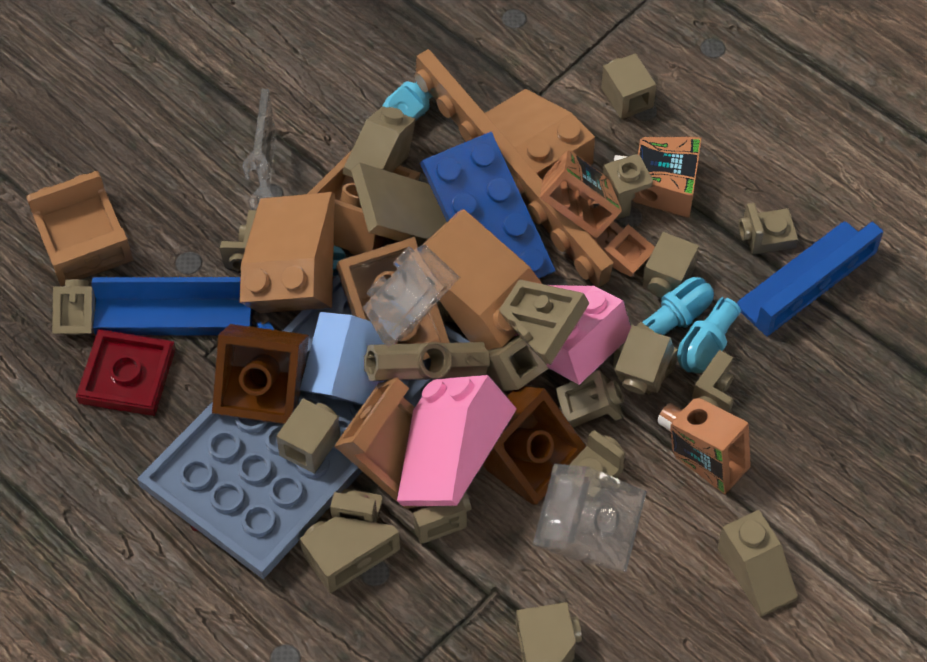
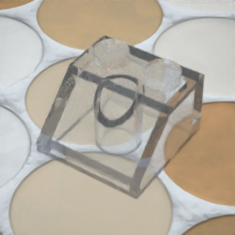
(408, 294)
(589, 516)

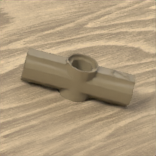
(406, 361)

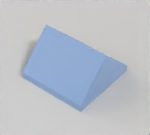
(337, 358)

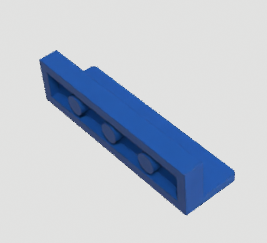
(809, 275)
(168, 305)

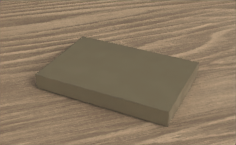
(397, 205)

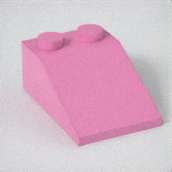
(594, 337)
(451, 438)

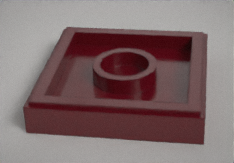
(126, 372)

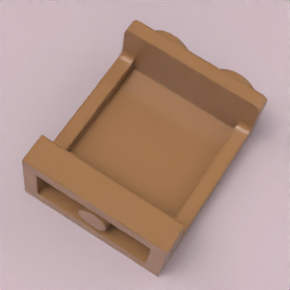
(79, 227)
(379, 436)

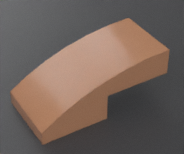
(624, 248)

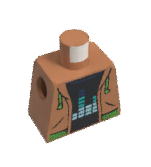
(673, 170)
(574, 188)
(709, 441)

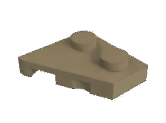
(543, 315)

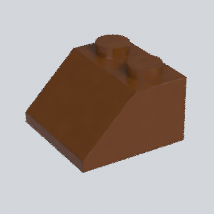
(259, 373)
(532, 444)

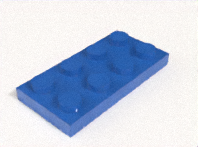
(480, 182)

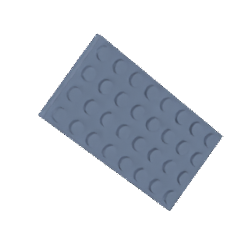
(237, 488)

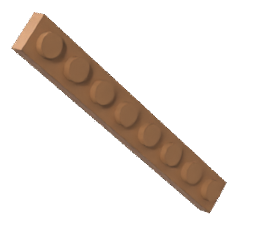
(567, 236)

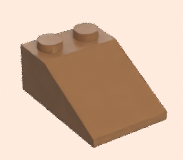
(541, 130)
(349, 220)
(290, 254)
(363, 270)
(486, 276)

